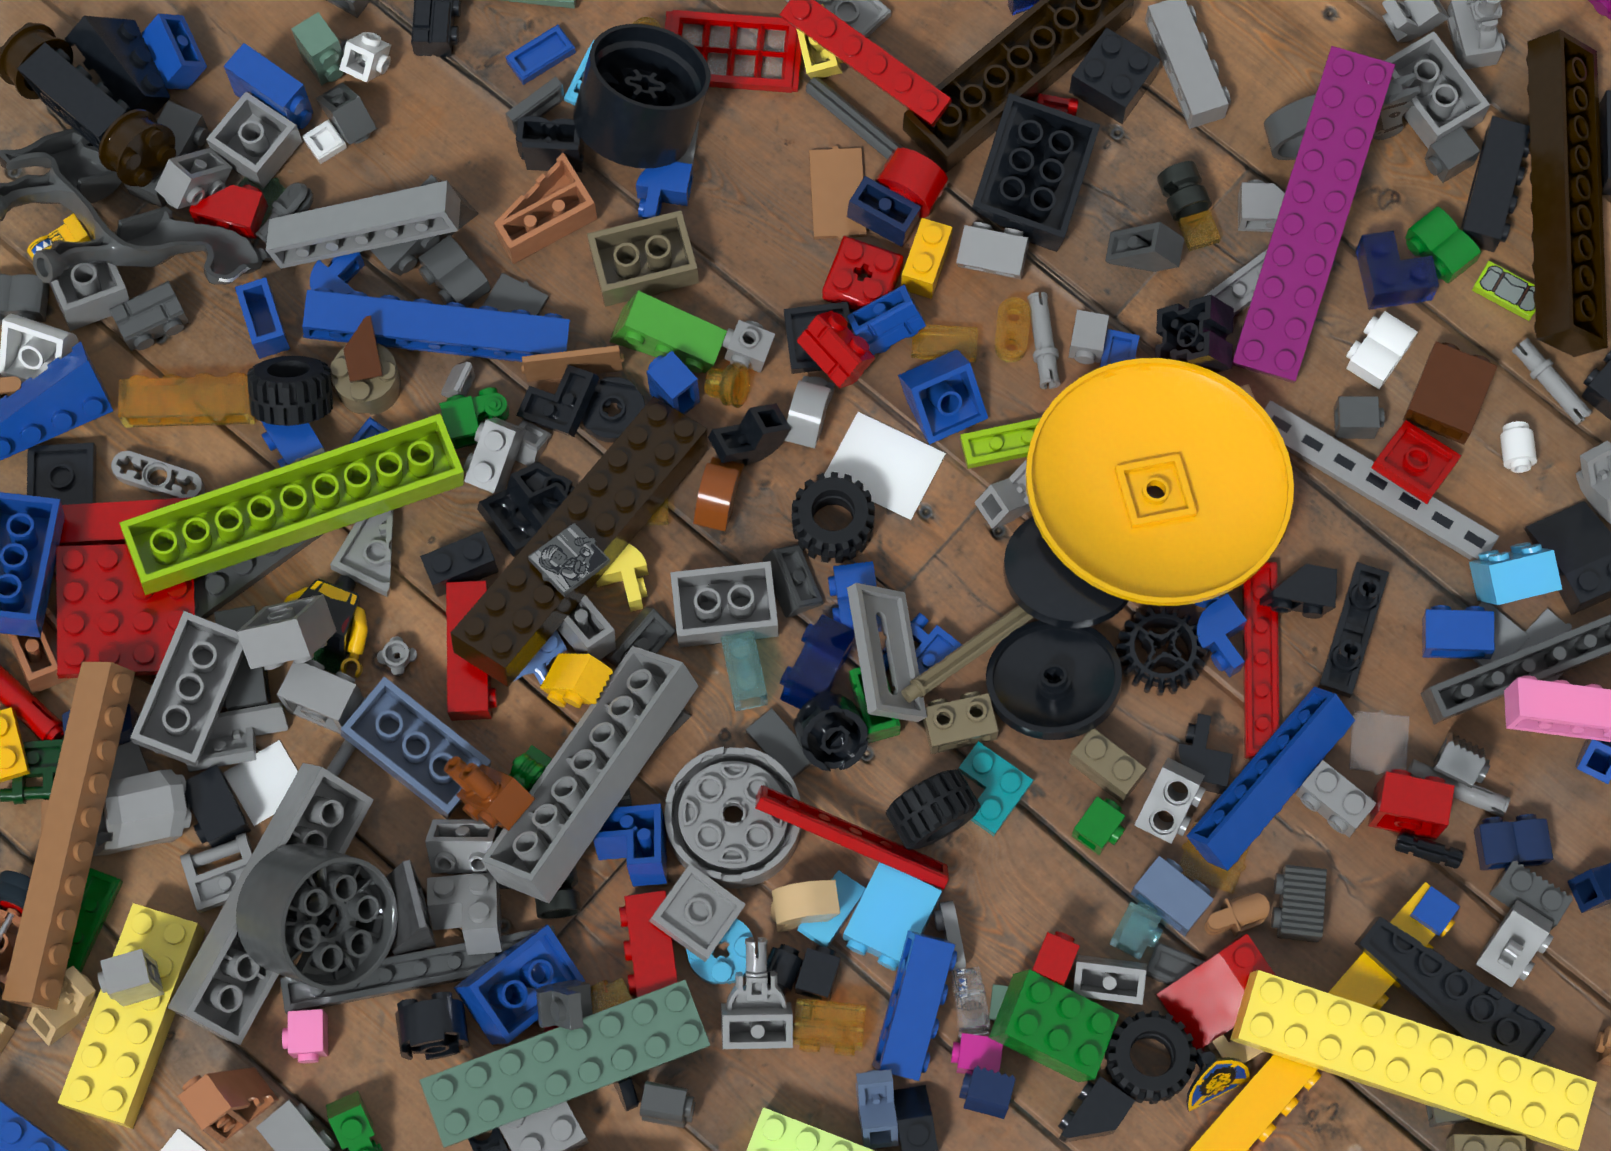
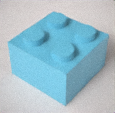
(1515, 574)

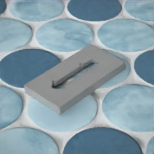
(892, 608)

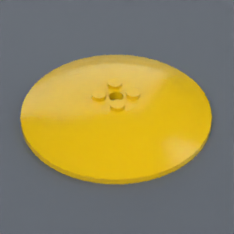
(1170, 429)

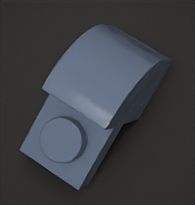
(877, 1109)

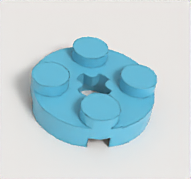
(722, 969)

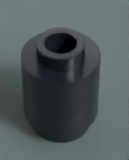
(786, 965)

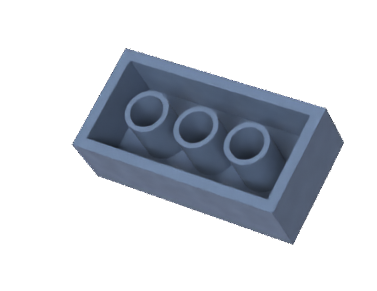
(410, 745)

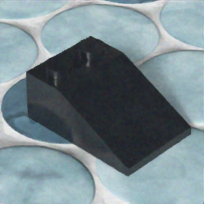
(1581, 554)

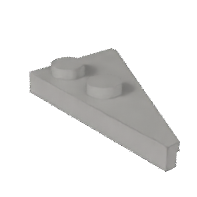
(368, 553)

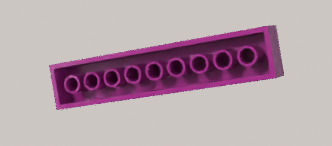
(1313, 214)

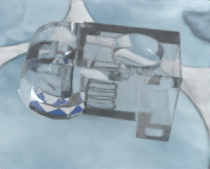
(970, 1002)

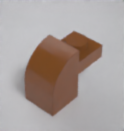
(717, 494)

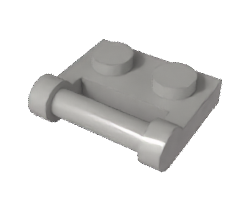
(214, 887)

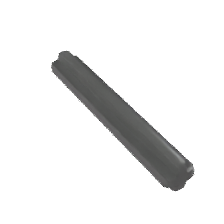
(851, 117)

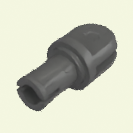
(293, 200)

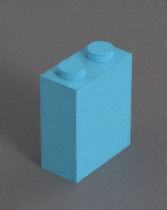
(886, 913)

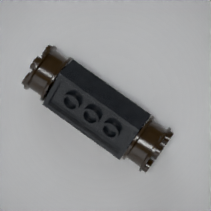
(126, 138)

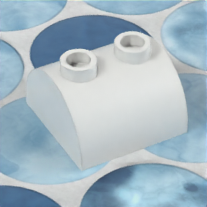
(31, 346)

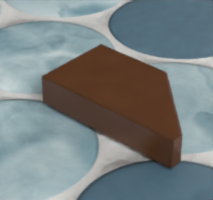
(363, 354)

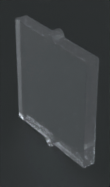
(1379, 742)

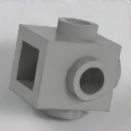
(748, 345)

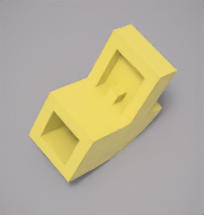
(628, 568)

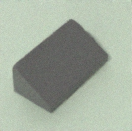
(793, 580)
(646, 632)

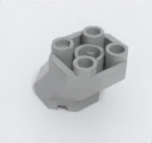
(143, 812)

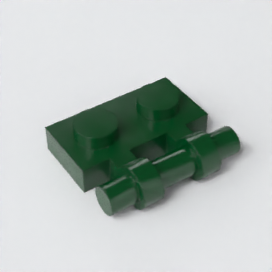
(42, 762)

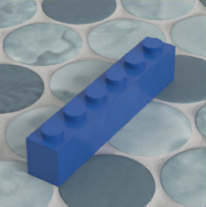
(1271, 778)

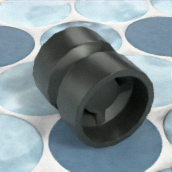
(1183, 187)
(564, 903)

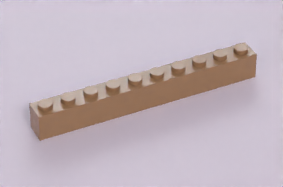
(68, 836)

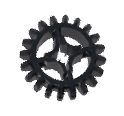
(1153, 641)

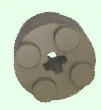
(368, 395)

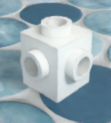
(365, 56)

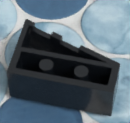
(121, 60)

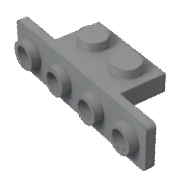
(236, 732)

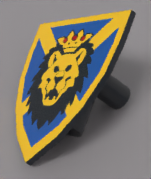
(1215, 1078)

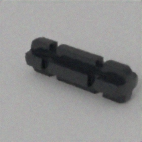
(1429, 850)

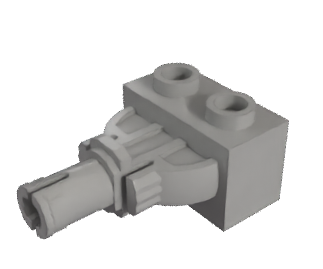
(1476, 32)
(758, 1012)

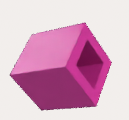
(976, 1051)

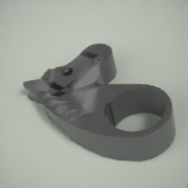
(1287, 125)

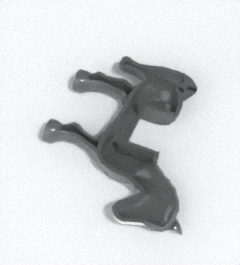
(141, 240)

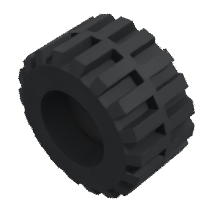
(290, 390)
(833, 492)
(933, 809)
(1166, 1032)

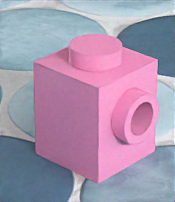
(306, 1035)

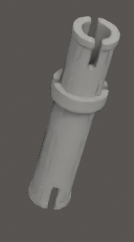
(1045, 352)
(1544, 372)
(1476, 796)

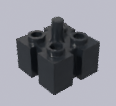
(1197, 333)

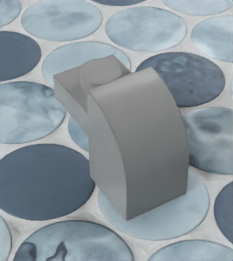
(1413, 17)
(809, 410)
(1596, 478)
(1005, 499)

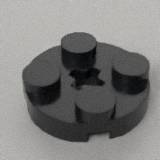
(611, 391)

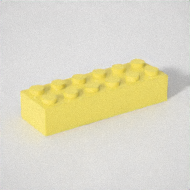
(126, 1041)

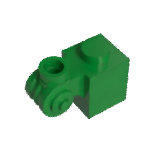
(464, 414)
(529, 767)
(352, 1123)

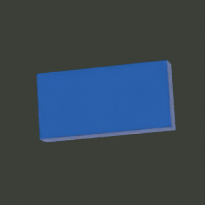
(540, 54)

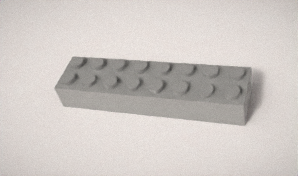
(591, 773)
(223, 982)

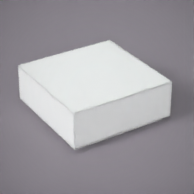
(324, 141)

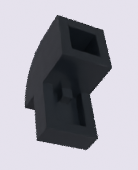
(754, 438)
(1209, 762)

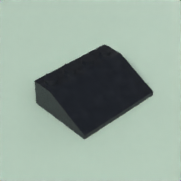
(1035, 170)

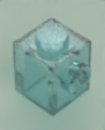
(1137, 930)

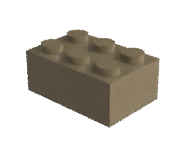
(644, 257)

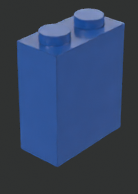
(270, 84)

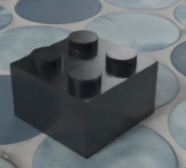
(1114, 75)

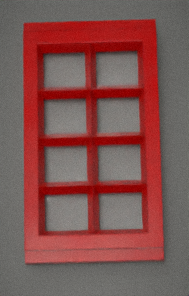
(742, 49)

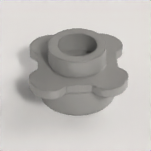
(395, 646)

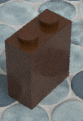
(1450, 392)

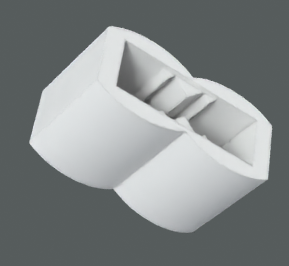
(1381, 349)

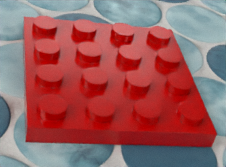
(107, 613)

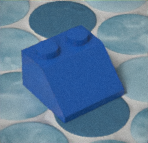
(943, 396)

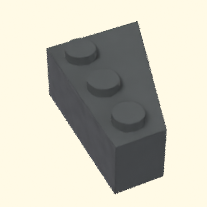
(404, 256)

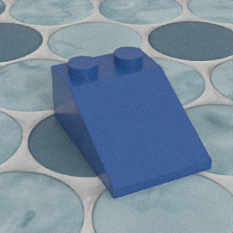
(504, 989)

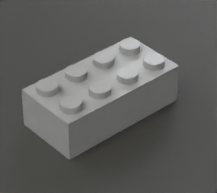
(189, 689)

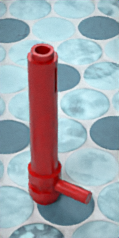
(29, 708)

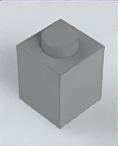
(1088, 337)

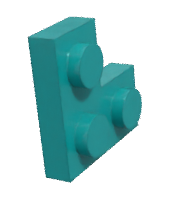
(1002, 786)

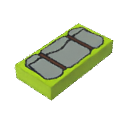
(1506, 290)

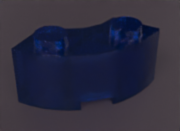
(819, 662)

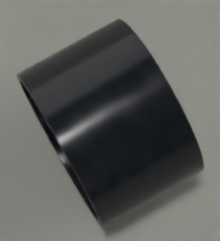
(641, 95)

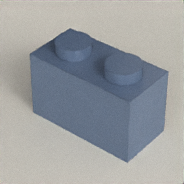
(1173, 894)

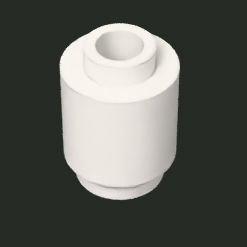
(1518, 447)

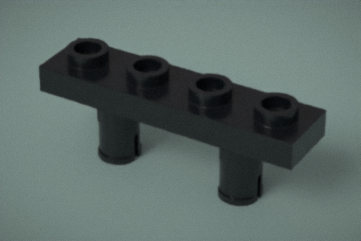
(1353, 630)

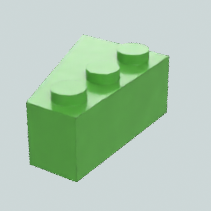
(660, 328)

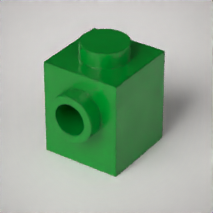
(1100, 825)

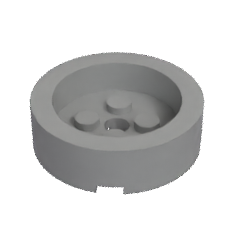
(725, 851)

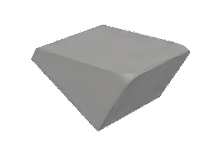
(459, 380)
(532, 444)

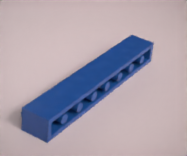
(434, 326)

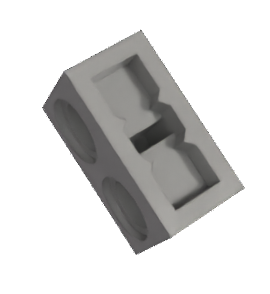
(1165, 798)

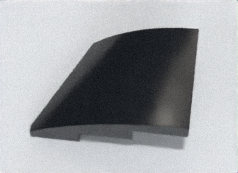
(524, 505)

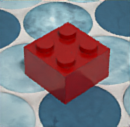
(1412, 804)

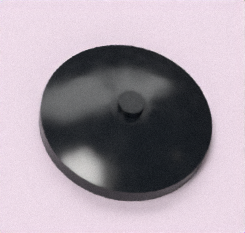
(1048, 587)
(1054, 680)

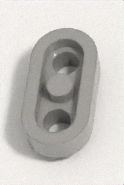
(947, 920)

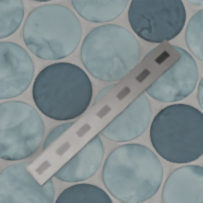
(1356, 473)

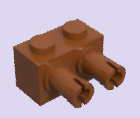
(489, 793)

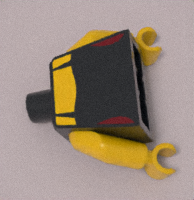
(347, 617)

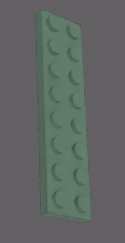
(564, 1064)

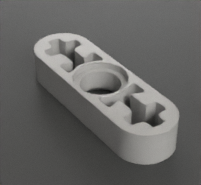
(139, 461)

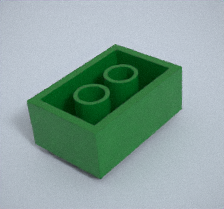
(1054, 1026)

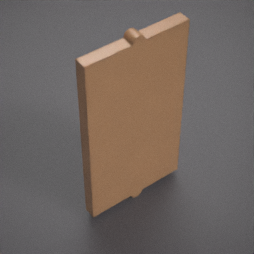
(834, 180)
(554, 364)

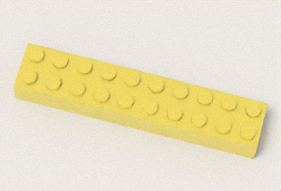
(1413, 1061)

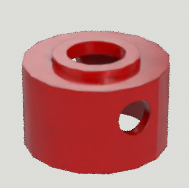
(914, 178)

